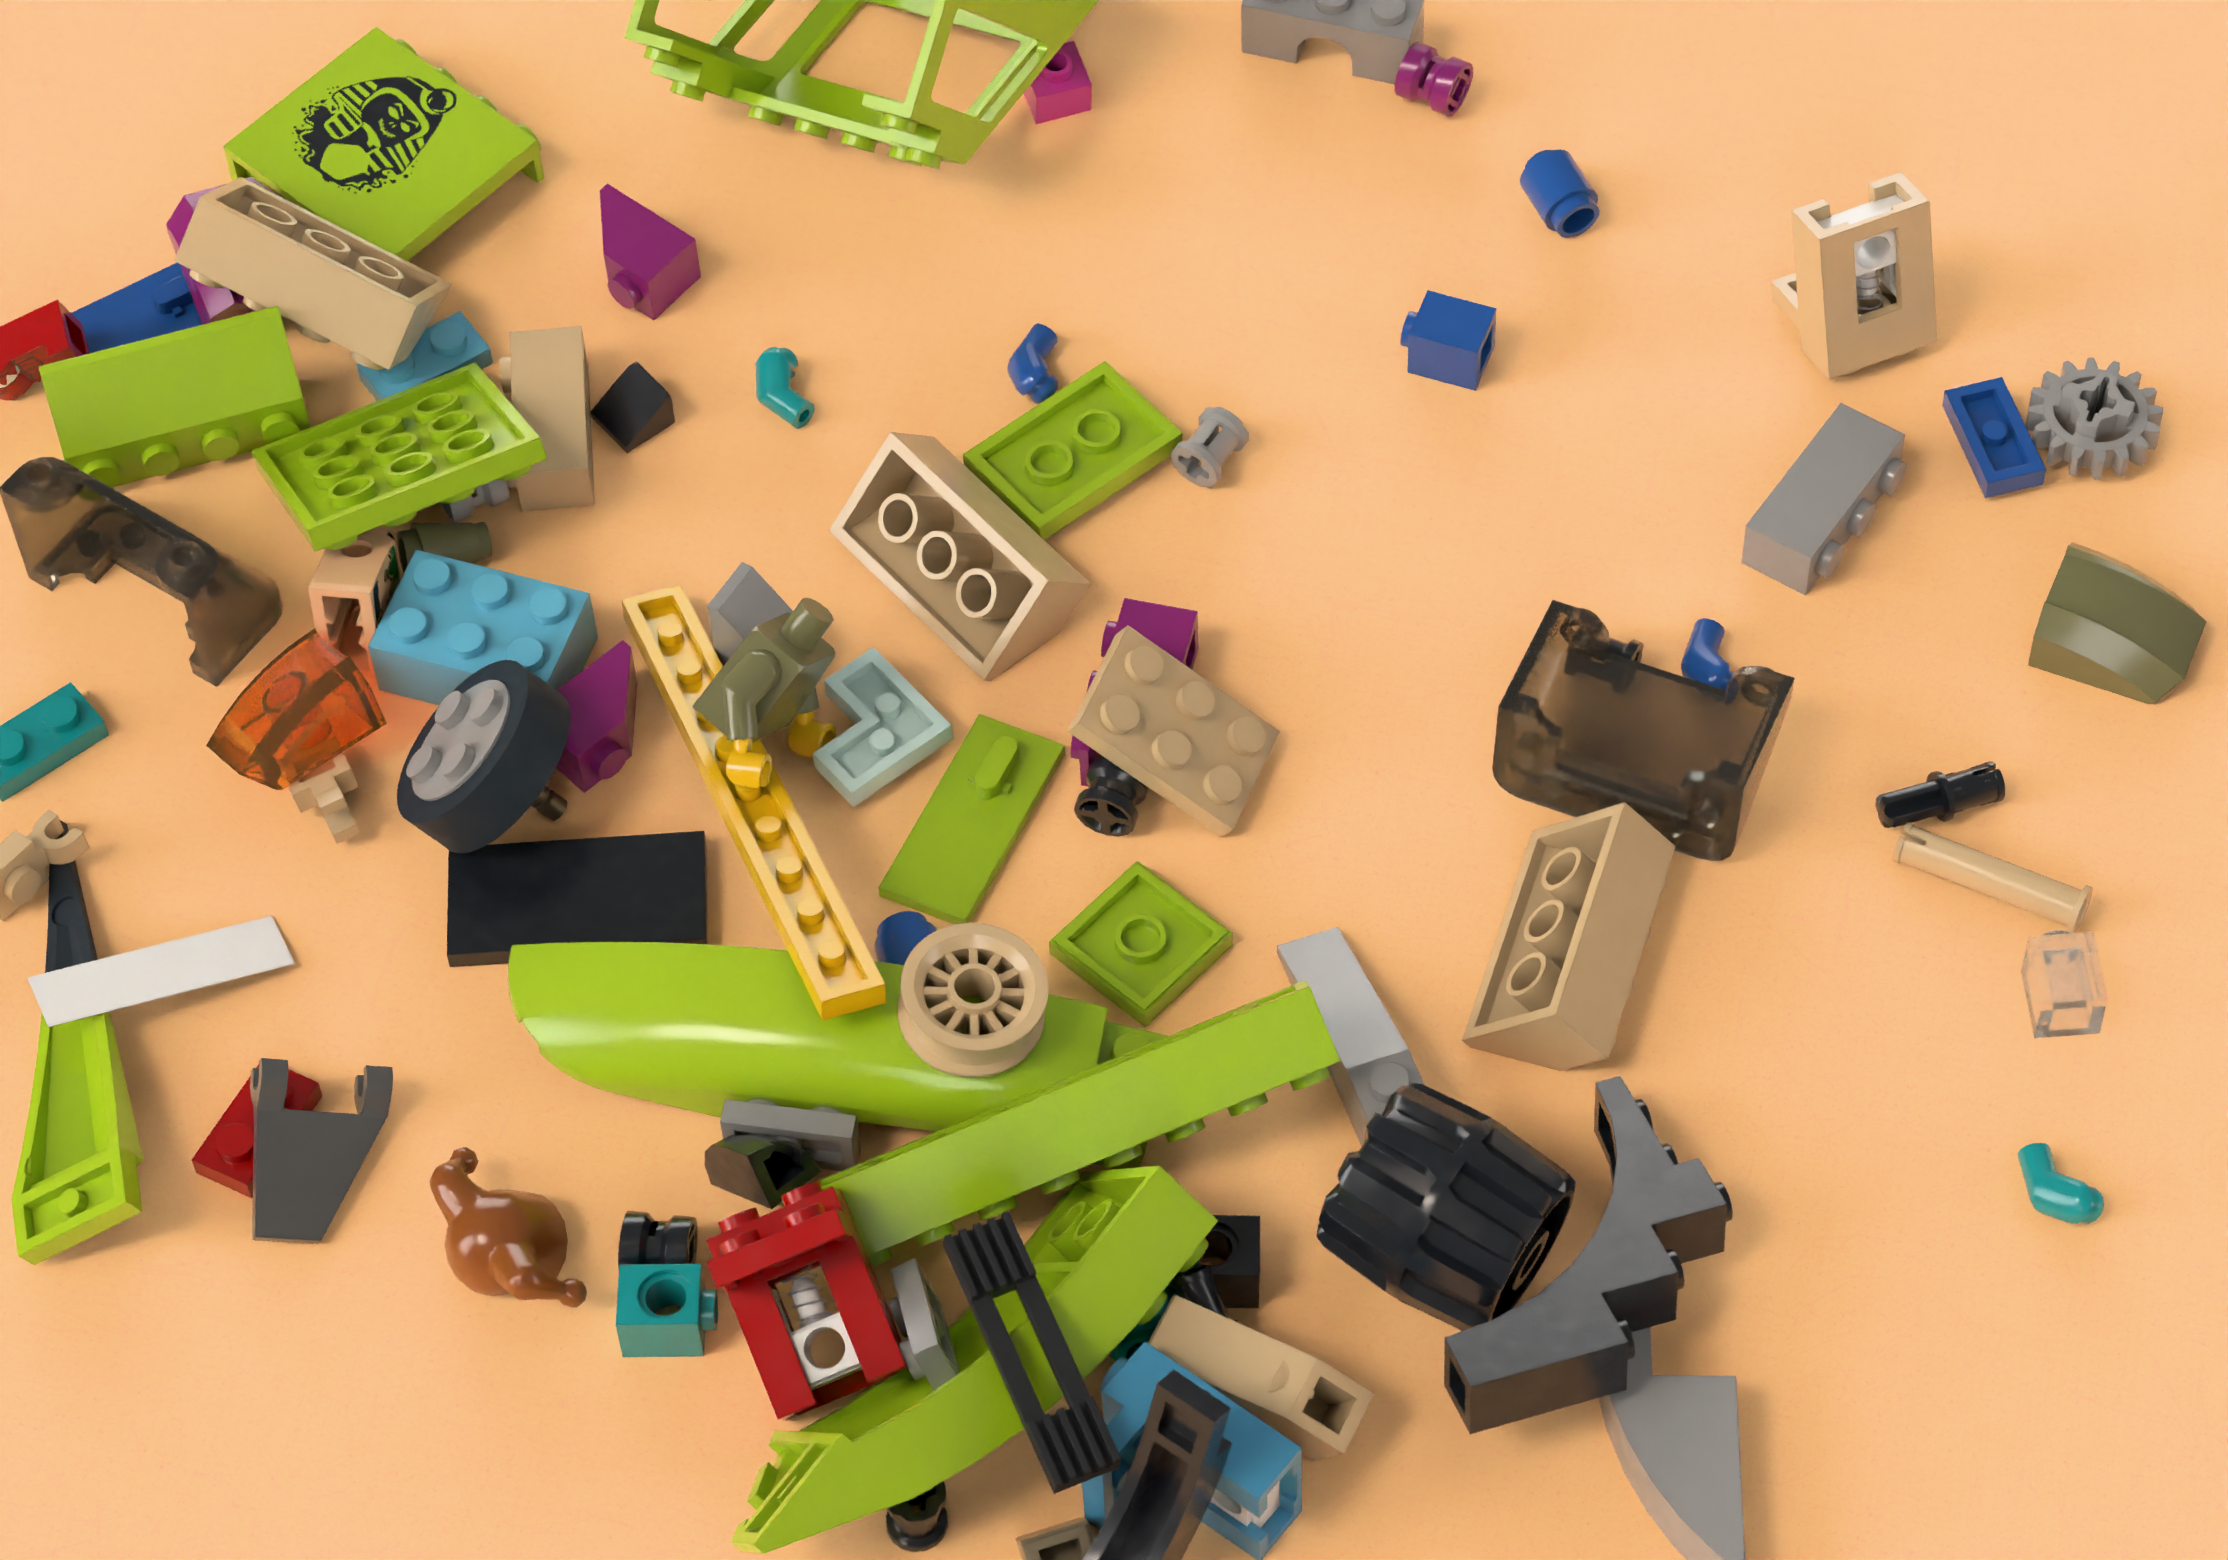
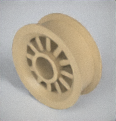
(964, 963)

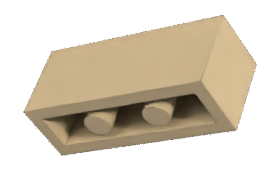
(552, 393)

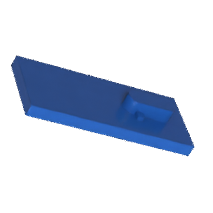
(140, 311)

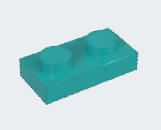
(46, 738)

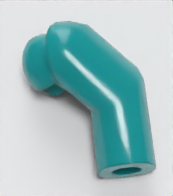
(2057, 1193)

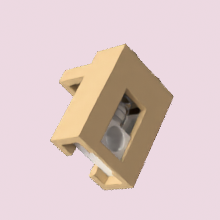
(1862, 278)

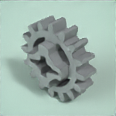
(2094, 418)

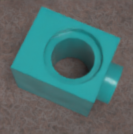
(650, 1287)

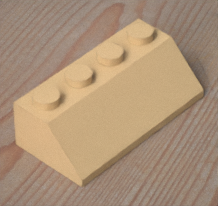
(312, 271)
(957, 555)
(1571, 940)

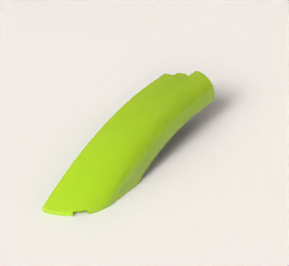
(740, 1026)

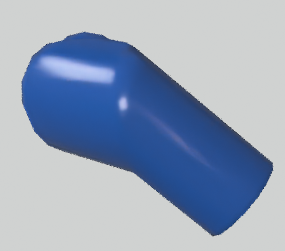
(1028, 364)
(1701, 655)

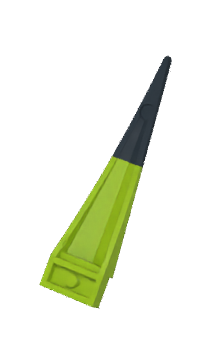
(80, 1126)

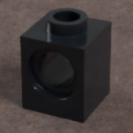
(1238, 1244)

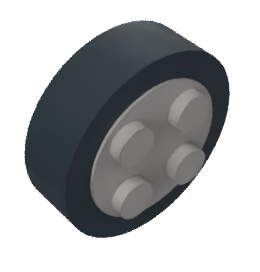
(486, 758)

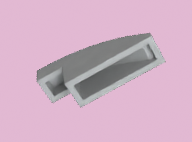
(1681, 1454)

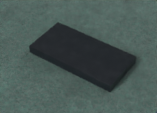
(576, 893)

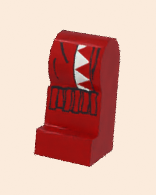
(34, 341)

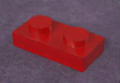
(228, 1149)

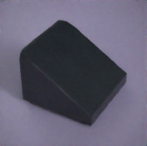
(634, 408)

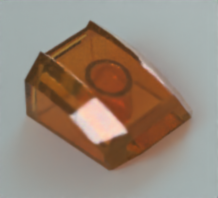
(297, 714)

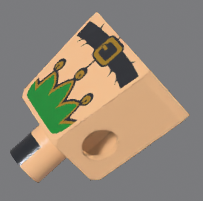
(350, 580)

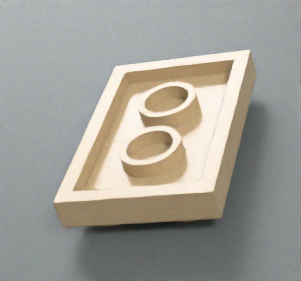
(1174, 731)

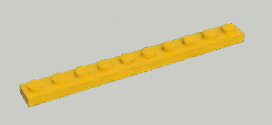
(759, 819)

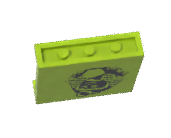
(384, 146)

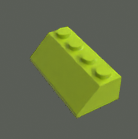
(176, 398)

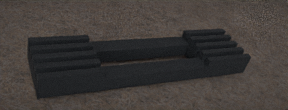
(1074, 1441)

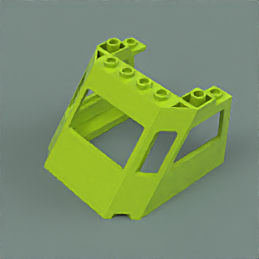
(915, 129)

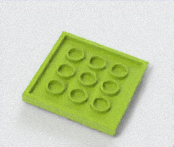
(398, 457)

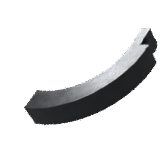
(1169, 1477)

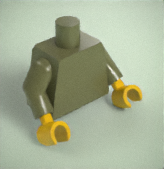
(767, 686)

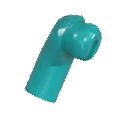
(774, 389)

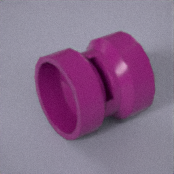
(1433, 79)

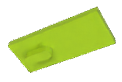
(972, 821)

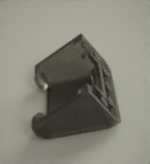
(84, 526)
(1610, 731)

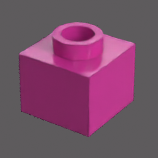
(1060, 87)

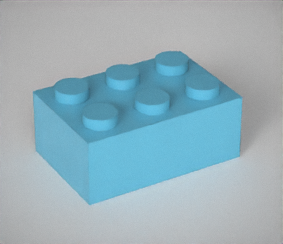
(464, 616)

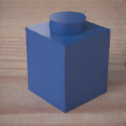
(1449, 339)

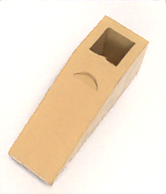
(1265, 1377)

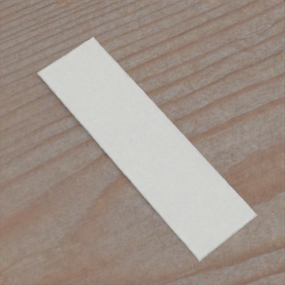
(160, 971)

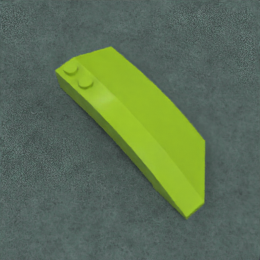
(1103, 1272)

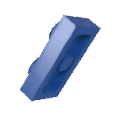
(1993, 437)

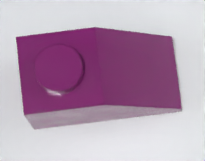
(644, 255)
(601, 718)

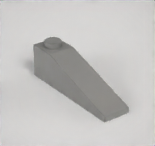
(1369, 1045)

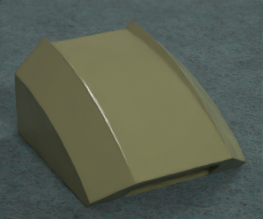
(2114, 628)

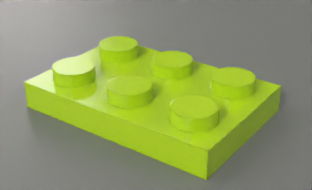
(1073, 450)

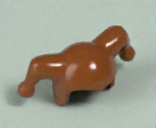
(502, 1237)

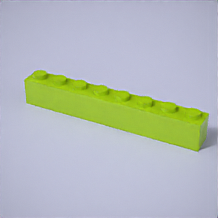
(1087, 1120)

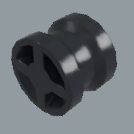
(1110, 799)

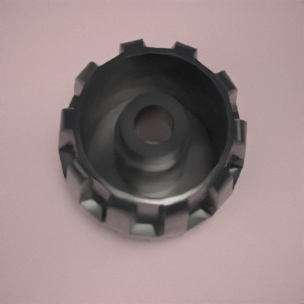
(1445, 1208)

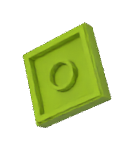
(1141, 943)

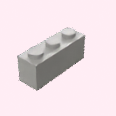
(1824, 499)

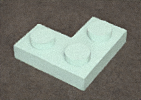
(890, 731)

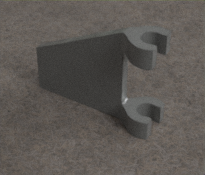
(308, 1157)

